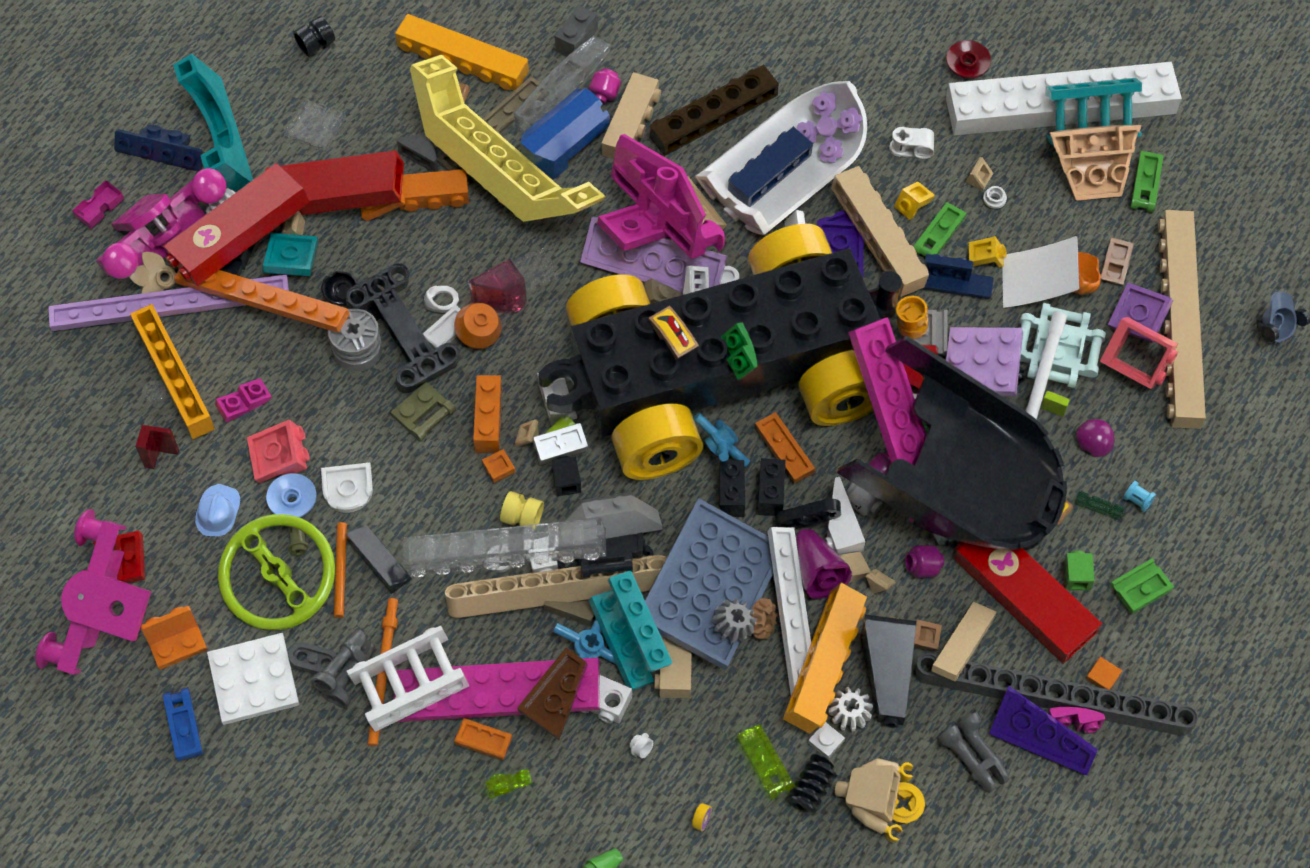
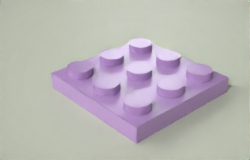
(988, 355)

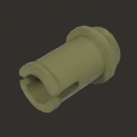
(297, 542)

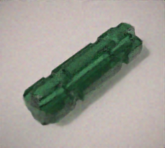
(1099, 505)

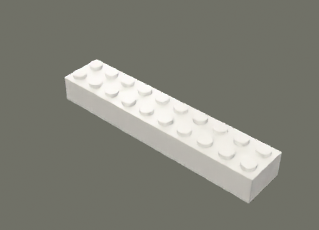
(1023, 102)

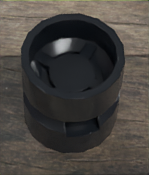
(314, 35)

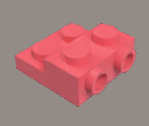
(278, 451)

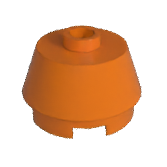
(478, 325)

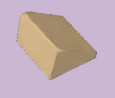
(857, 565)

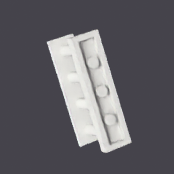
(418, 699)

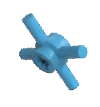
(721, 439)
(583, 638)

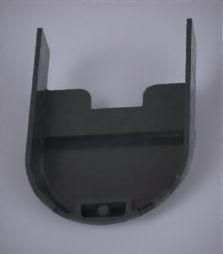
(983, 466)

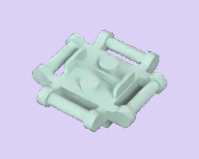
(1069, 351)

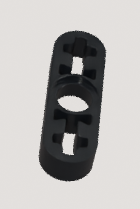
(808, 514)

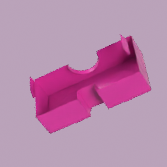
(104, 198)

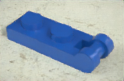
(183, 725)

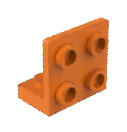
(174, 637)

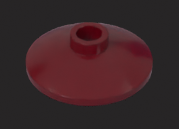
(970, 52)

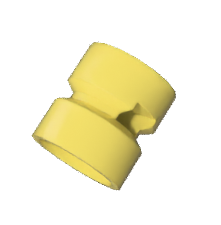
(521, 511)

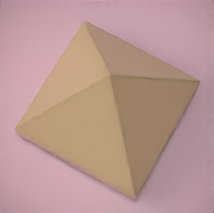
(526, 433)
(879, 581)

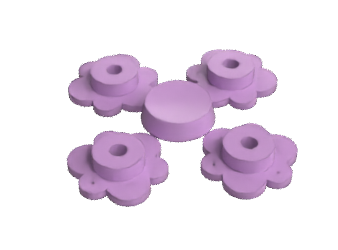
(827, 126)

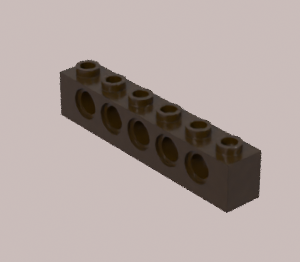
(713, 110)

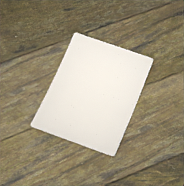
(1040, 273)

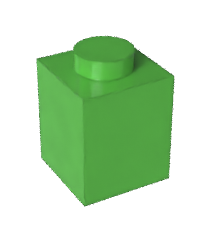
(1078, 571)

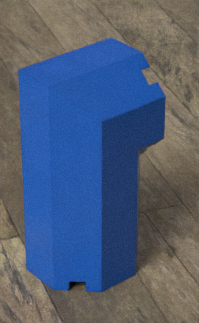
(564, 132)

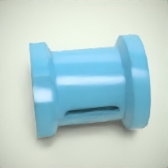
(1139, 496)

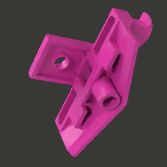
(663, 202)

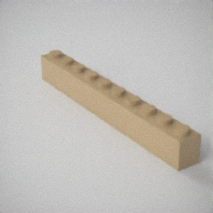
(1182, 319)

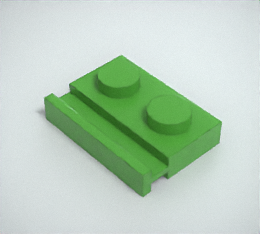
(1142, 586)

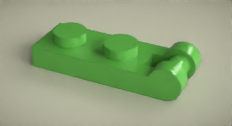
(1147, 180)
(940, 230)

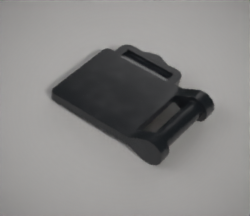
(617, 549)

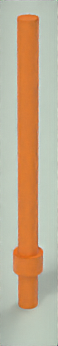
(389, 625)

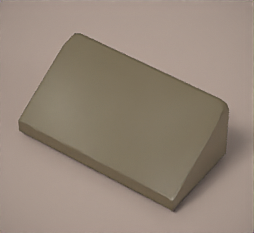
(577, 610)

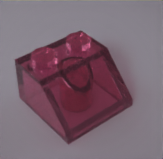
(500, 288)

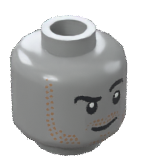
(863, 501)

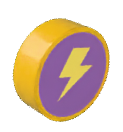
(701, 816)

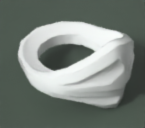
(430, 305)

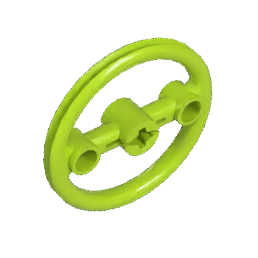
(244, 537)

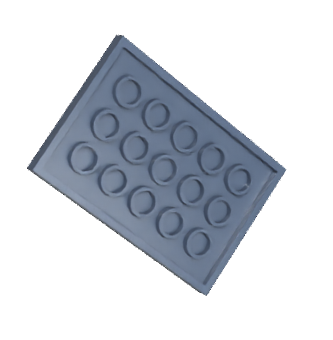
(708, 564)

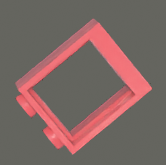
(1116, 343)

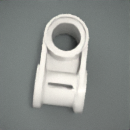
(914, 142)

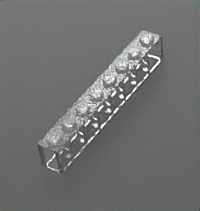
(504, 547)

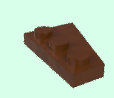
(555, 693)

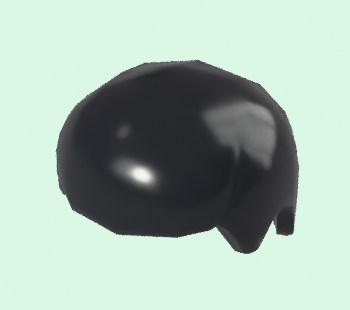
(336, 287)

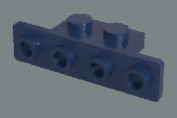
(160, 146)
(955, 277)

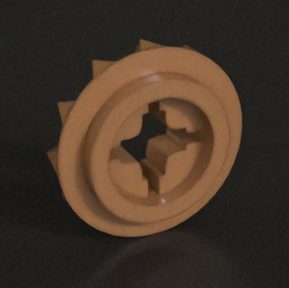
(766, 618)

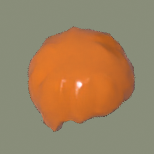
(1088, 273)

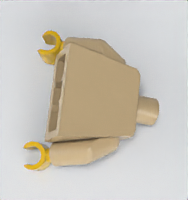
(874, 793)

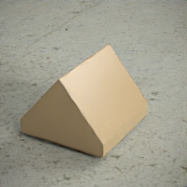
(980, 174)
(294, 225)

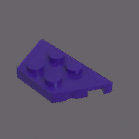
(843, 235)

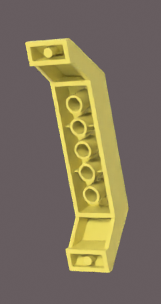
(485, 152)

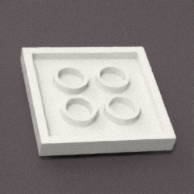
(253, 678)

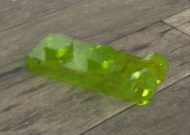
(765, 761)

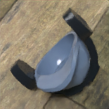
(1281, 318)

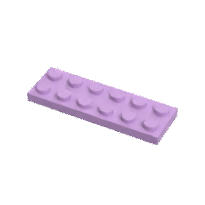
(656, 260)

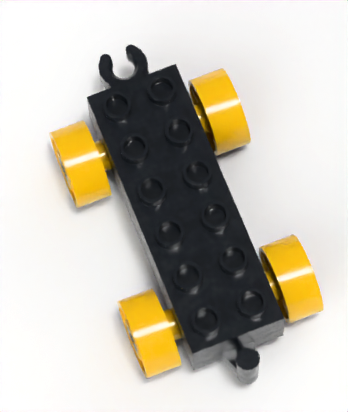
(794, 313)

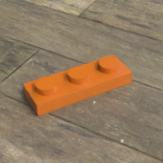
(785, 447)

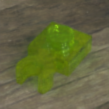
(502, 784)

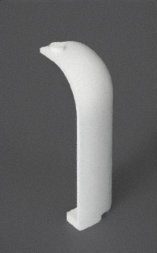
(805, 179)

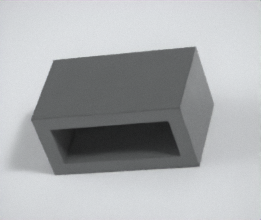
(576, 30)

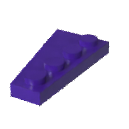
(1035, 730)

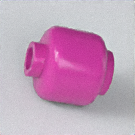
(605, 85)

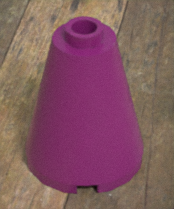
(820, 565)

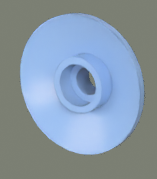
(291, 486)

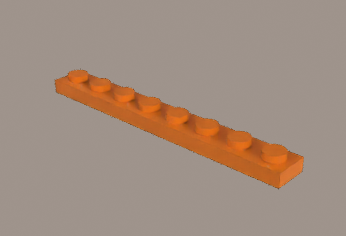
(271, 299)

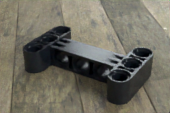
(402, 327)

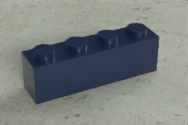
(770, 166)

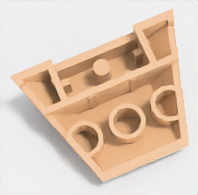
(1096, 158)

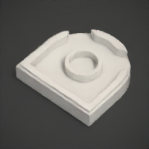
(347, 486)

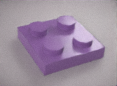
(1143, 307)

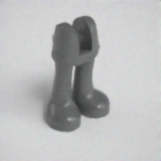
(353, 649)
(969, 729)

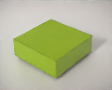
(1055, 403)

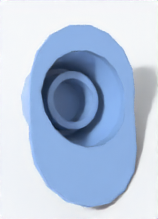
(217, 510)

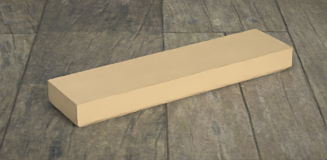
(964, 641)

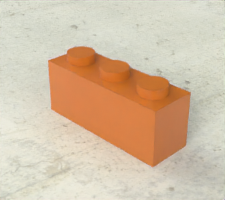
(435, 190)
(488, 413)

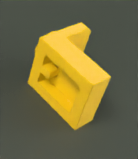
(912, 199)
(987, 251)

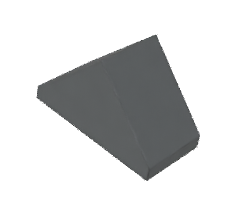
(419, 149)

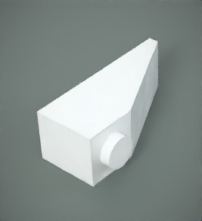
(844, 532)

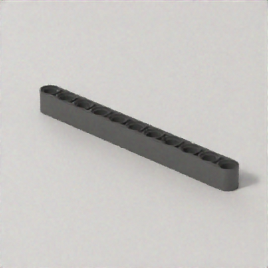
(1067, 692)

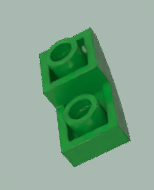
(741, 349)

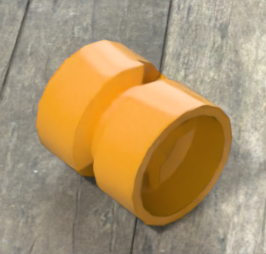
(912, 317)

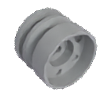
(358, 342)

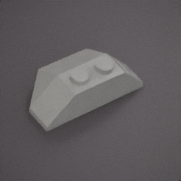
(620, 514)

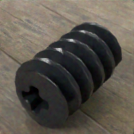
(811, 784)

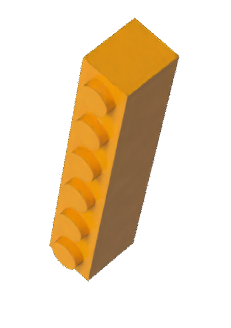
(464, 52)
(172, 371)
(825, 658)

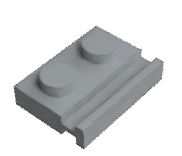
(937, 331)

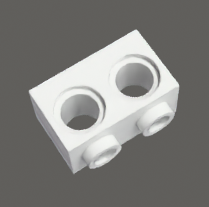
(612, 691)

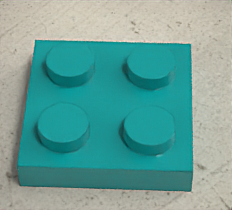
(290, 254)

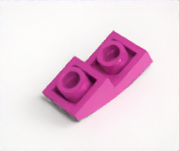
(244, 400)
(1083, 718)

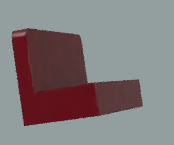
(152, 441)

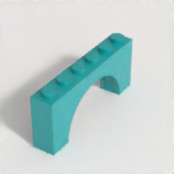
(211, 97)

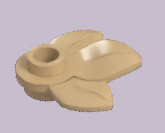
(149, 273)

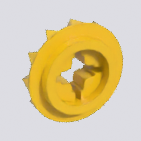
(915, 805)

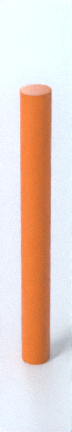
(340, 567)

